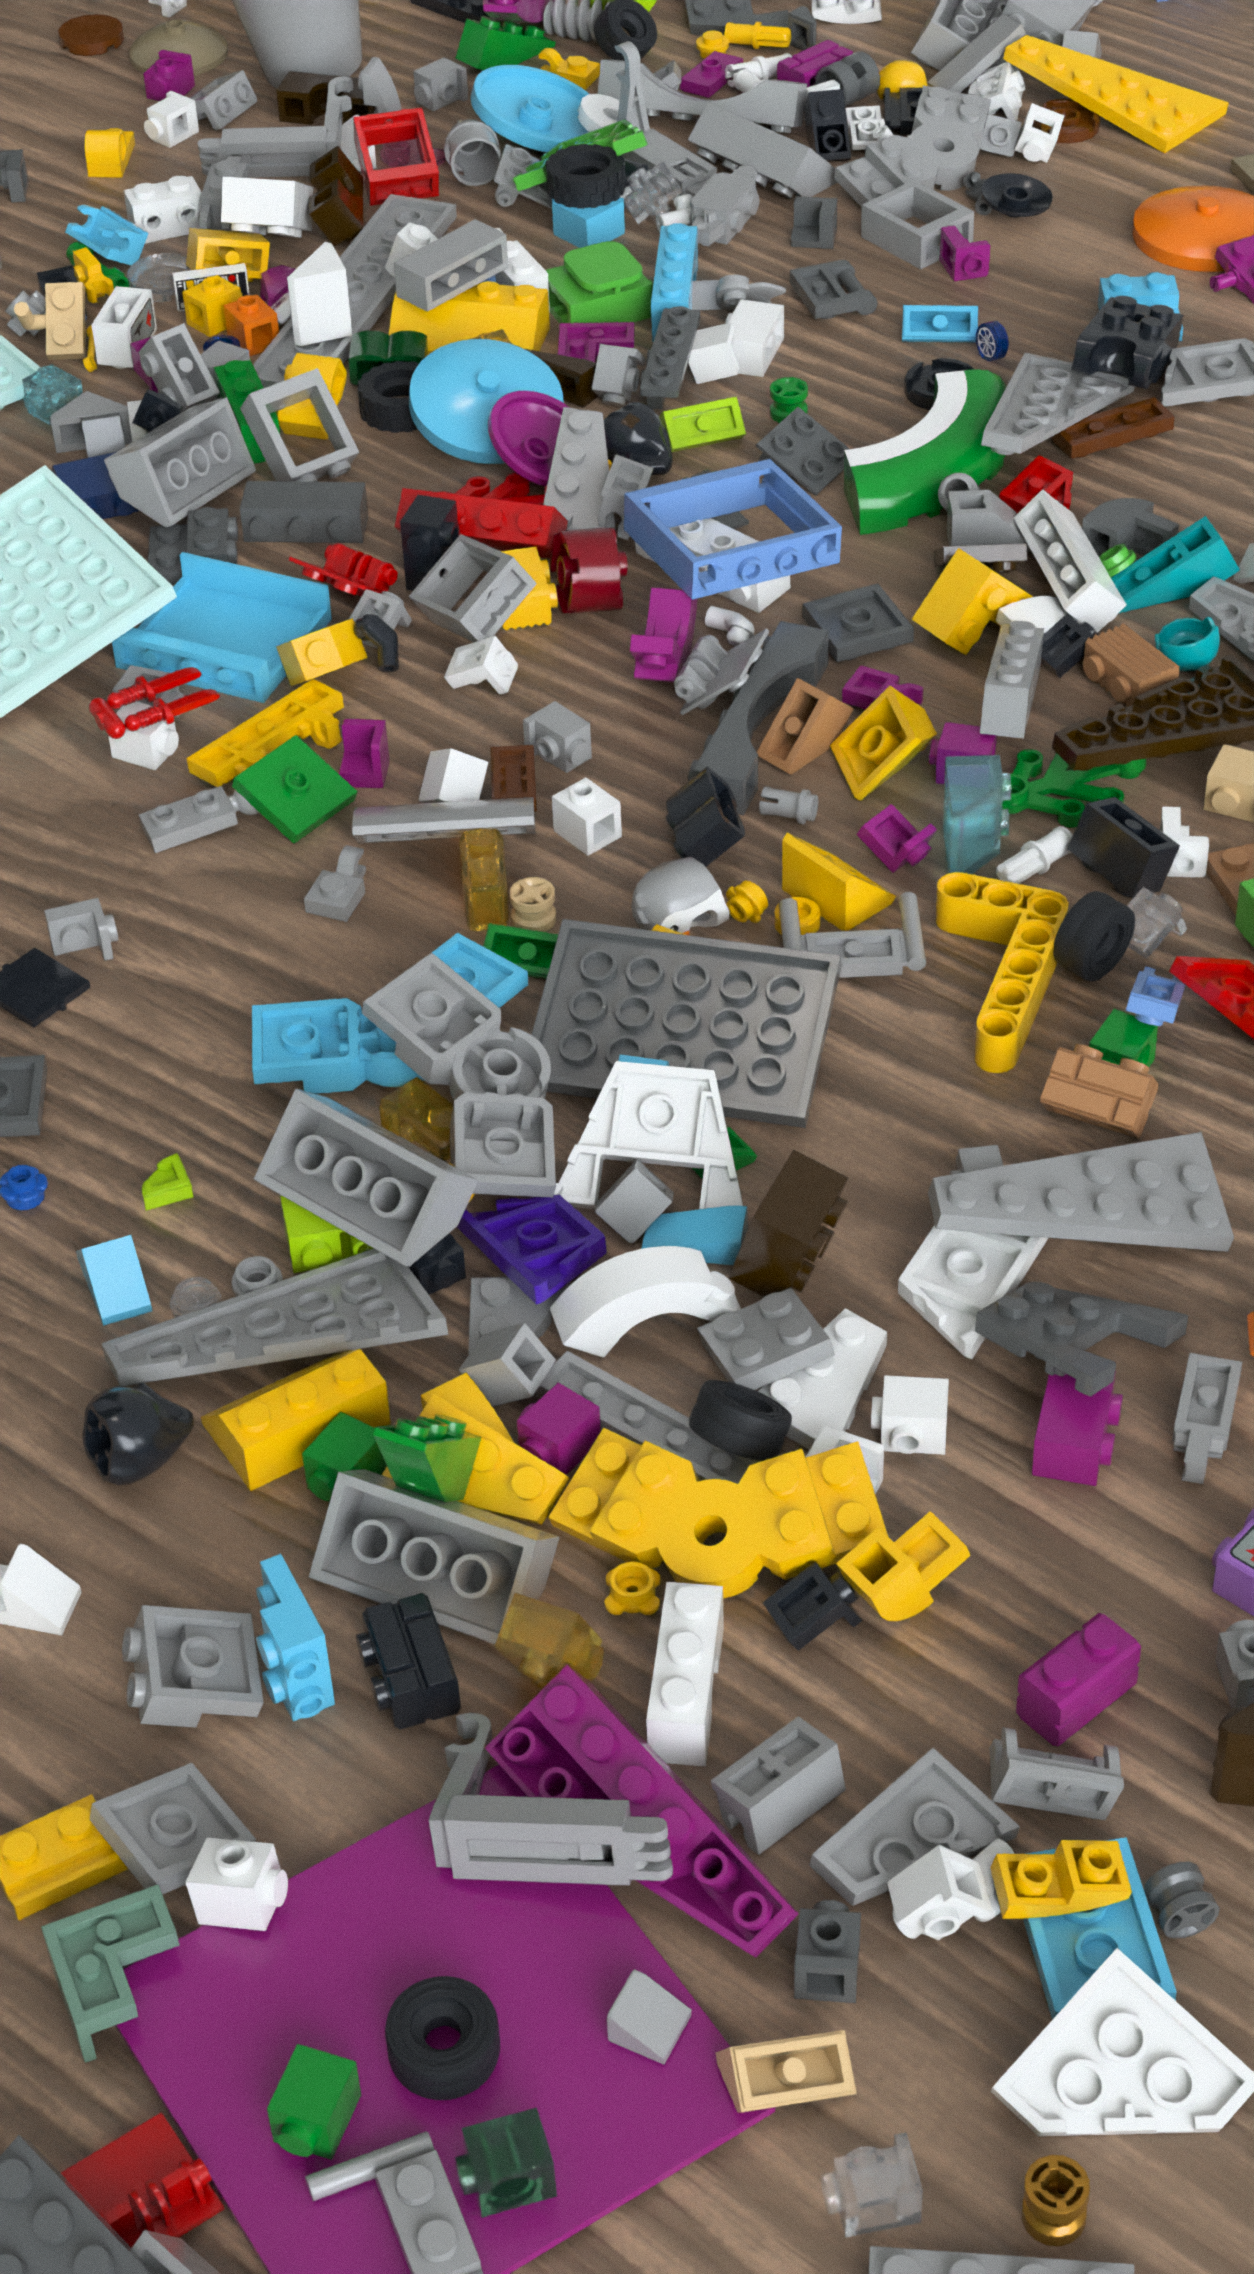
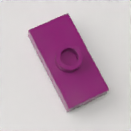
(708, 74)

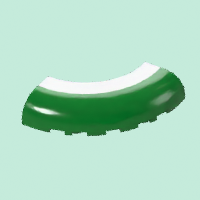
(903, 474)

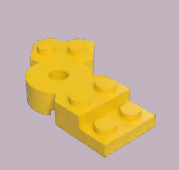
(779, 1515)

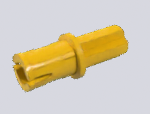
(758, 35)

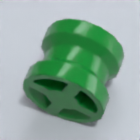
(787, 395)

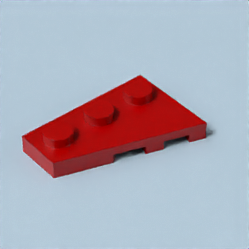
(1223, 984)

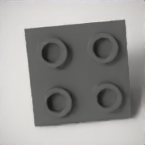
(804, 450)

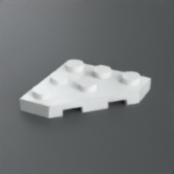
(1124, 2064)

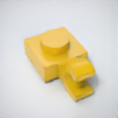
(574, 68)
(88, 270)

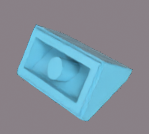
(939, 323)

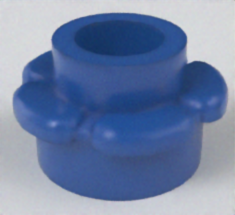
(23, 1187)

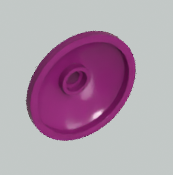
(526, 432)

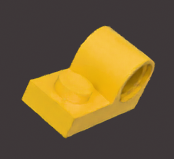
(108, 152)

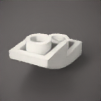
(847, 11)
(862, 124)
(1040, 610)

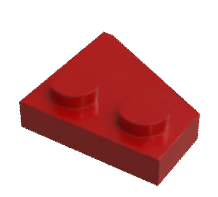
(1037, 476)

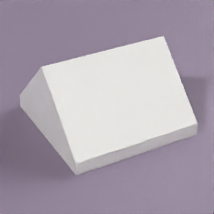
(319, 298)

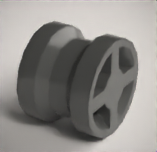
(1181, 1900)

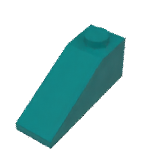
(1176, 567)

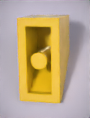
(321, 652)

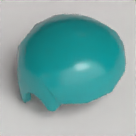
(1189, 642)

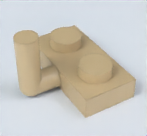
(62, 321)

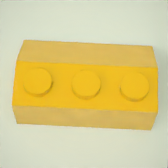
(276, 1424)

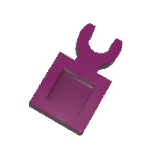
(870, 683)

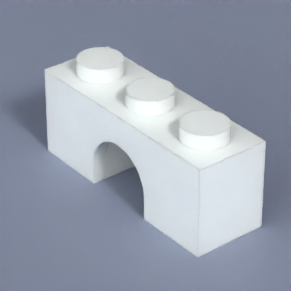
(684, 1671)

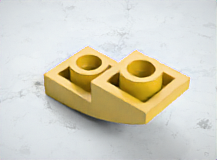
(1070, 1881)

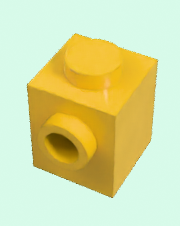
(205, 304)

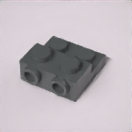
(206, 534)

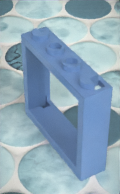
(811, 546)

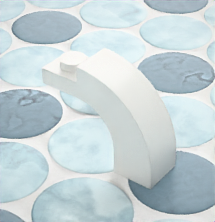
(636, 1287)

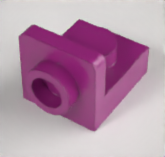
(962, 258)

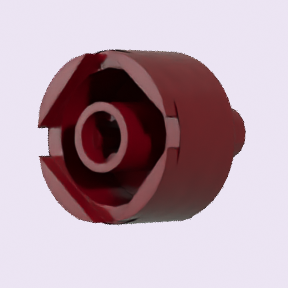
(588, 570)

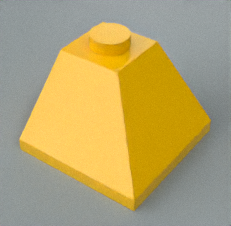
(882, 741)

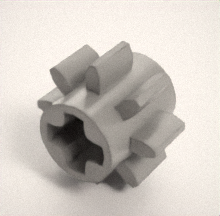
(37, 305)

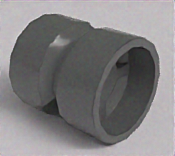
(855, 74)

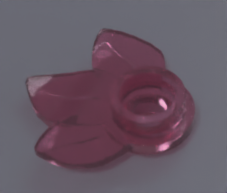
(406, 153)

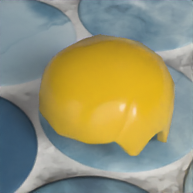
(901, 75)

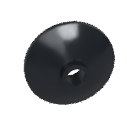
(1016, 195)

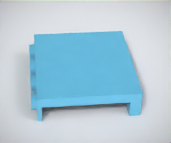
(227, 626)

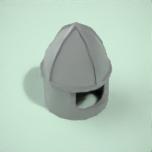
(472, 150)

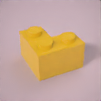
(965, 601)

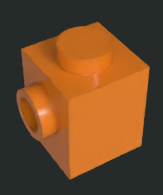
(251, 323)

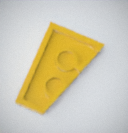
(504, 1475)

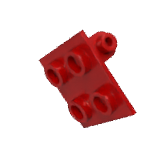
(351, 570)
(146, 2183)

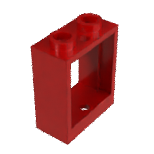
(409, 181)

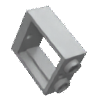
(885, 225)
(287, 393)
(487, 604)

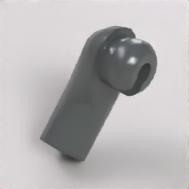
(973, 185)

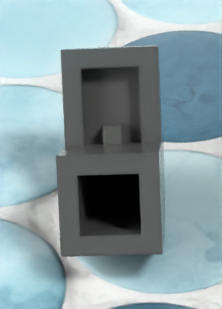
(1128, 523)

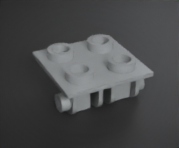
(512, 163)
(713, 670)

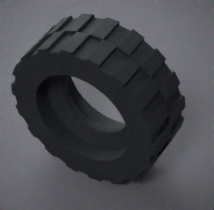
(585, 176)
(375, 394)

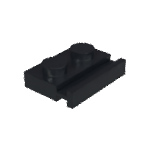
(901, 108)

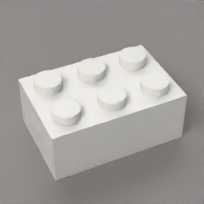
(266, 205)

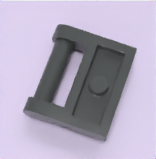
(822, 294)

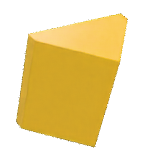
(839, 889)

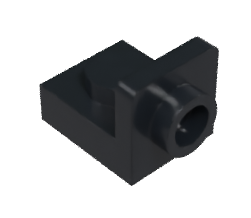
(155, 410)
(1065, 644)
(812, 1604)

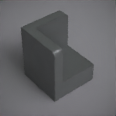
(814, 222)

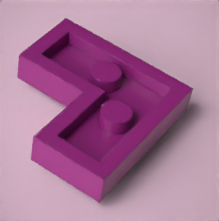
(584, 339)

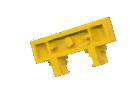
(299, 713)

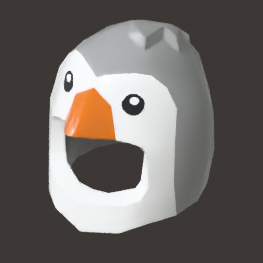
(678, 897)

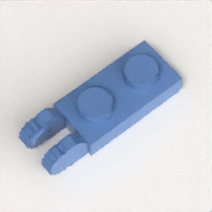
(1155, 998)

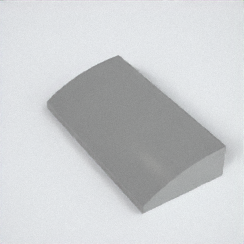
(442, 819)

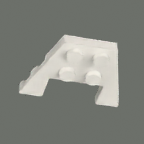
(659, 1119)

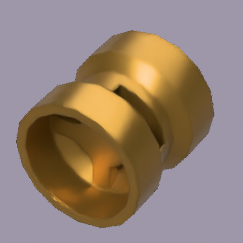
(1046, 2212)

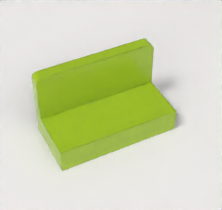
(703, 424)

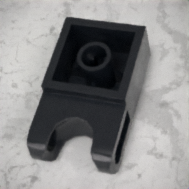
(1128, 341)

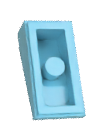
(713, 1231)

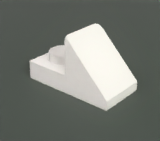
(36, 1593)

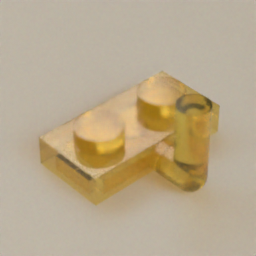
(418, 1116)

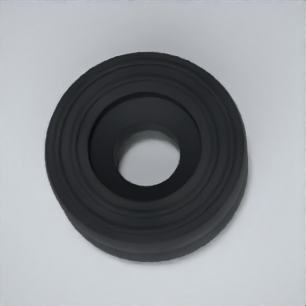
(633, 19)
(1094, 936)
(740, 1420)
(449, 2071)

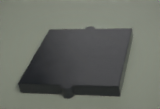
(38, 987)

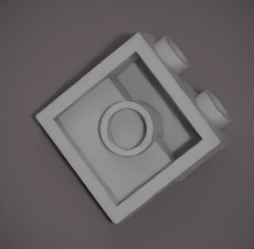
(191, 1665)

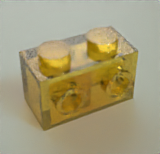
(546, 1639)

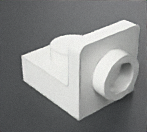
(482, 661)
(1193, 850)

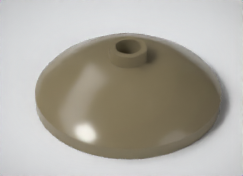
(202, 42)

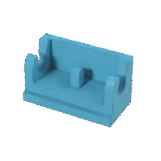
(109, 234)

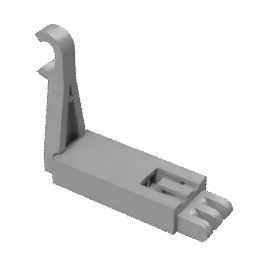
(281, 149)
(686, 167)
(537, 1835)

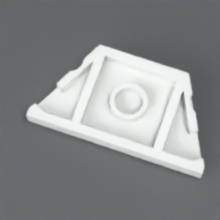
(962, 1274)

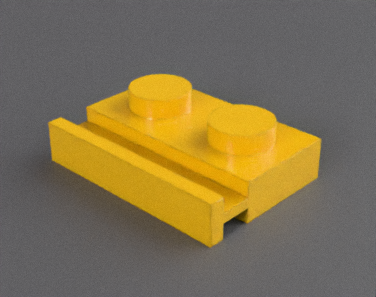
(55, 1858)

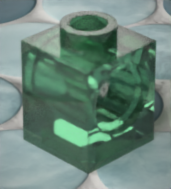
(506, 2163)

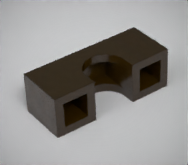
(304, 98)
(339, 199)

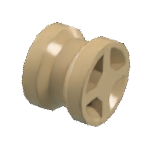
(533, 904)

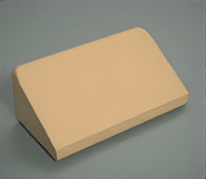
(787, 2071)

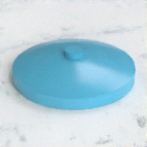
(528, 105)
(461, 384)

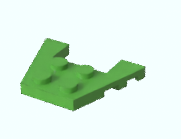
(619, 136)

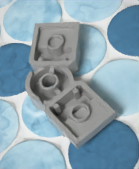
(938, 152)
(495, 1077)

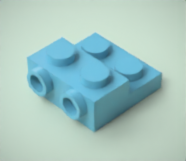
(1147, 290)
(292, 1644)

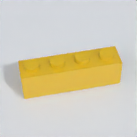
(481, 309)

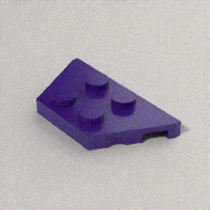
(536, 1242)

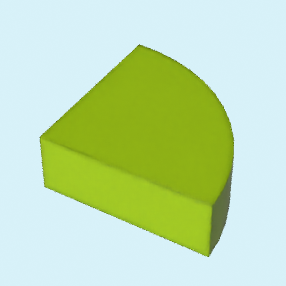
(167, 1184)

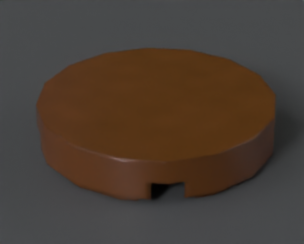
(91, 34)
(1078, 121)

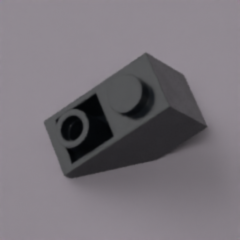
(827, 125)

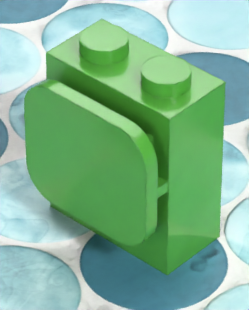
(599, 286)

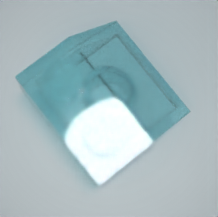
(974, 811)

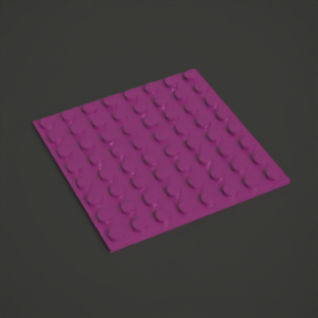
(324, 1974)

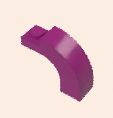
(667, 636)

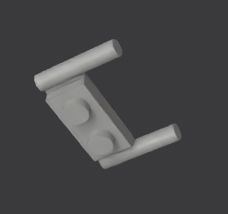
(862, 951)
(416, 2201)

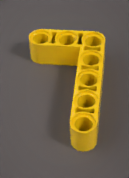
(1026, 922)

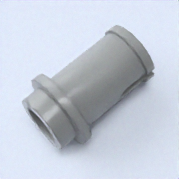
(790, 804)

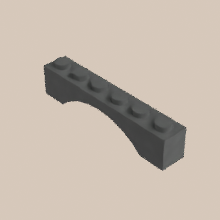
(787, 655)

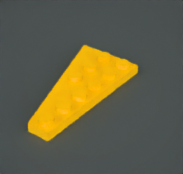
(1136, 102)

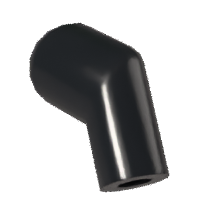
(373, 628)

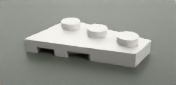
(831, 1388)

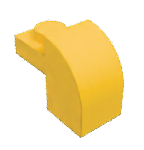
(901, 1573)

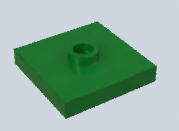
(294, 789)

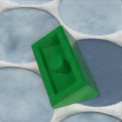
(523, 947)

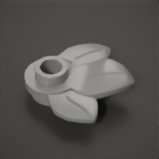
(737, 287)

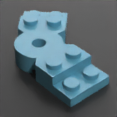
(340, 1048)

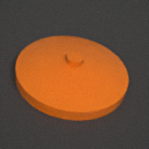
(1189, 224)

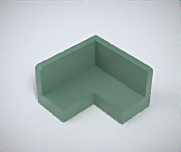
(90, 1954)

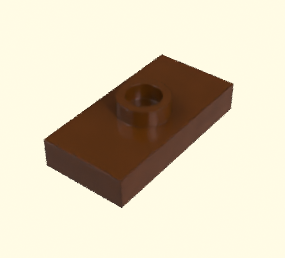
(513, 772)

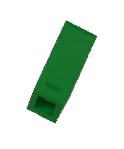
(491, 44)
(429, 1455)

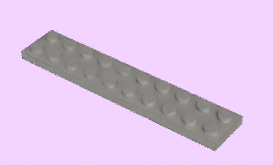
(368, 282)

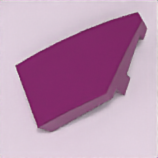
(274, 283)

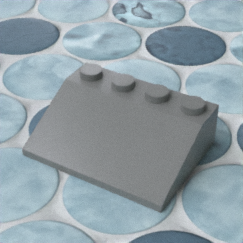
(953, 27)

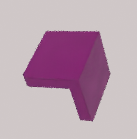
(365, 753)

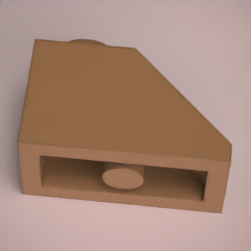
(803, 727)

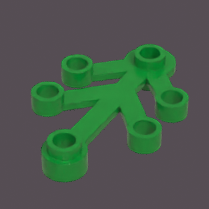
(1062, 782)

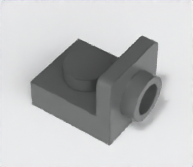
(14, 174)

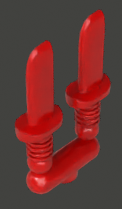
(113, 725)

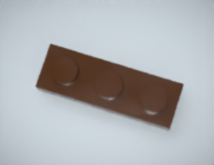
(1115, 428)

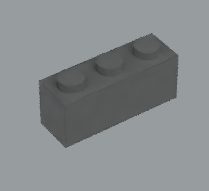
(304, 512)

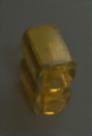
(484, 878)

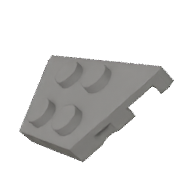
(1209, 372)

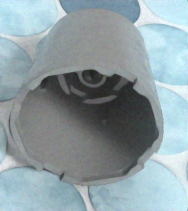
(303, 36)

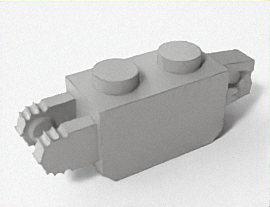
(212, 192)
(724, 205)

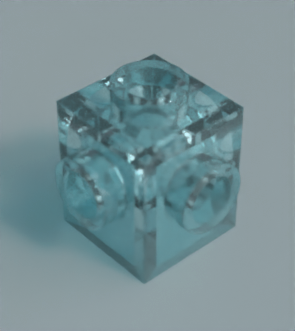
(49, 391)

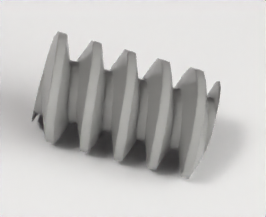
(572, 19)

